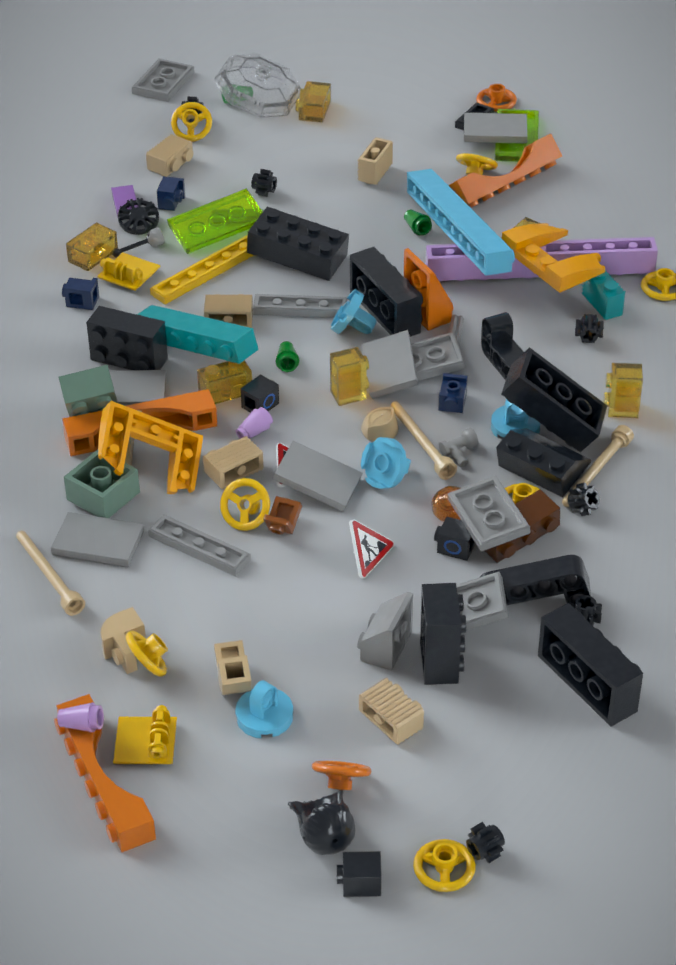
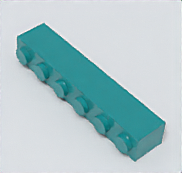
(205, 335)

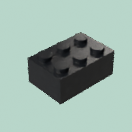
(126, 340)
(441, 633)

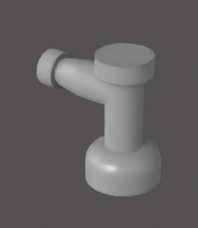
(467, 439)

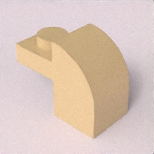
(114, 638)
(232, 667)

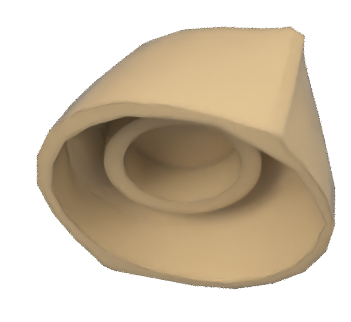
(380, 423)

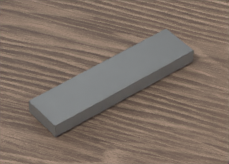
(297, 305)
(199, 545)

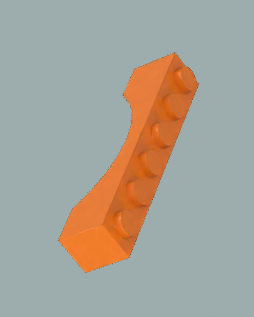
(534, 156)
(189, 410)
(125, 813)

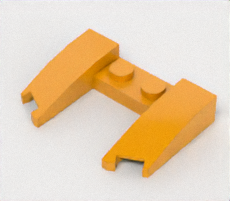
(560, 274)
(184, 446)

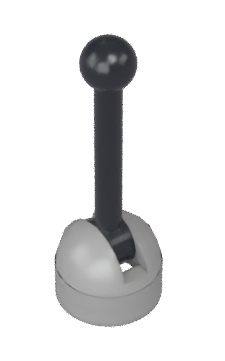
(153, 237)

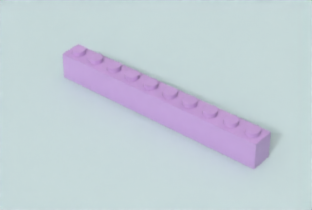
(617, 255)

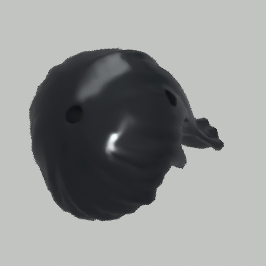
(325, 823)

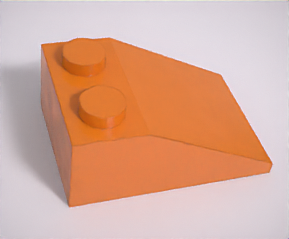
(436, 304)

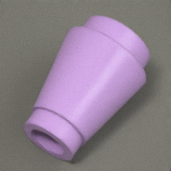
(256, 423)
(82, 717)

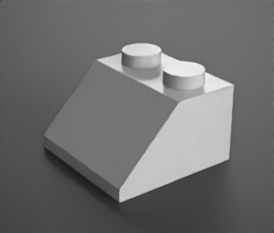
(387, 632)

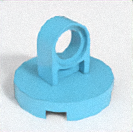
(353, 315)
(511, 417)
(384, 463)
(264, 711)

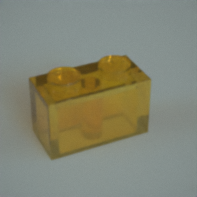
(314, 101)
(91, 246)
(348, 376)
(224, 380)
(624, 390)

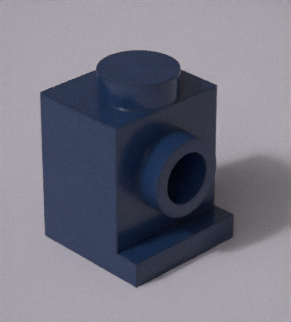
(170, 193)
(81, 293)
(453, 393)

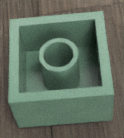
(87, 390)
(98, 488)

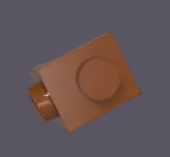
(283, 515)

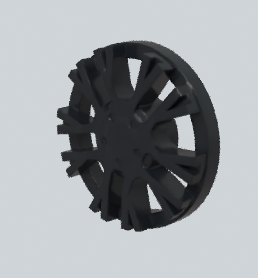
(138, 216)

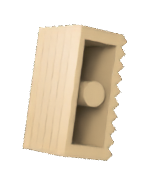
(169, 155)
(375, 161)
(230, 308)
(233, 461)
(392, 710)

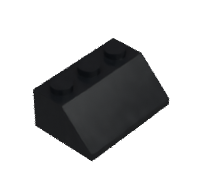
(540, 460)

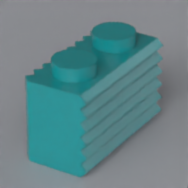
(605, 295)

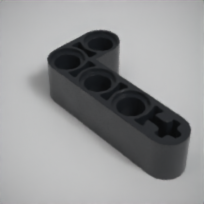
(498, 342)
(545, 579)

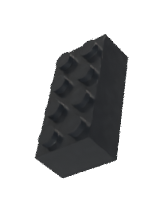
(297, 243)
(386, 292)
(554, 400)
(590, 664)

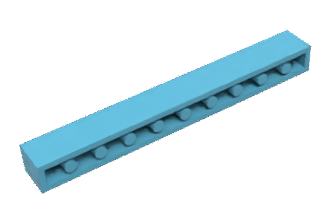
(460, 222)

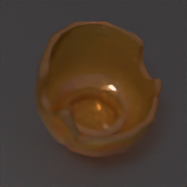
(441, 505)

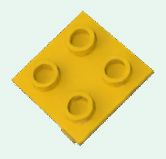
(127, 271)
(146, 738)

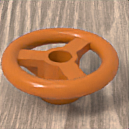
(497, 95)
(341, 773)

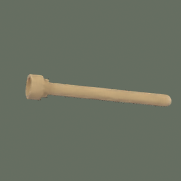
(620, 438)
(443, 465)
(70, 600)

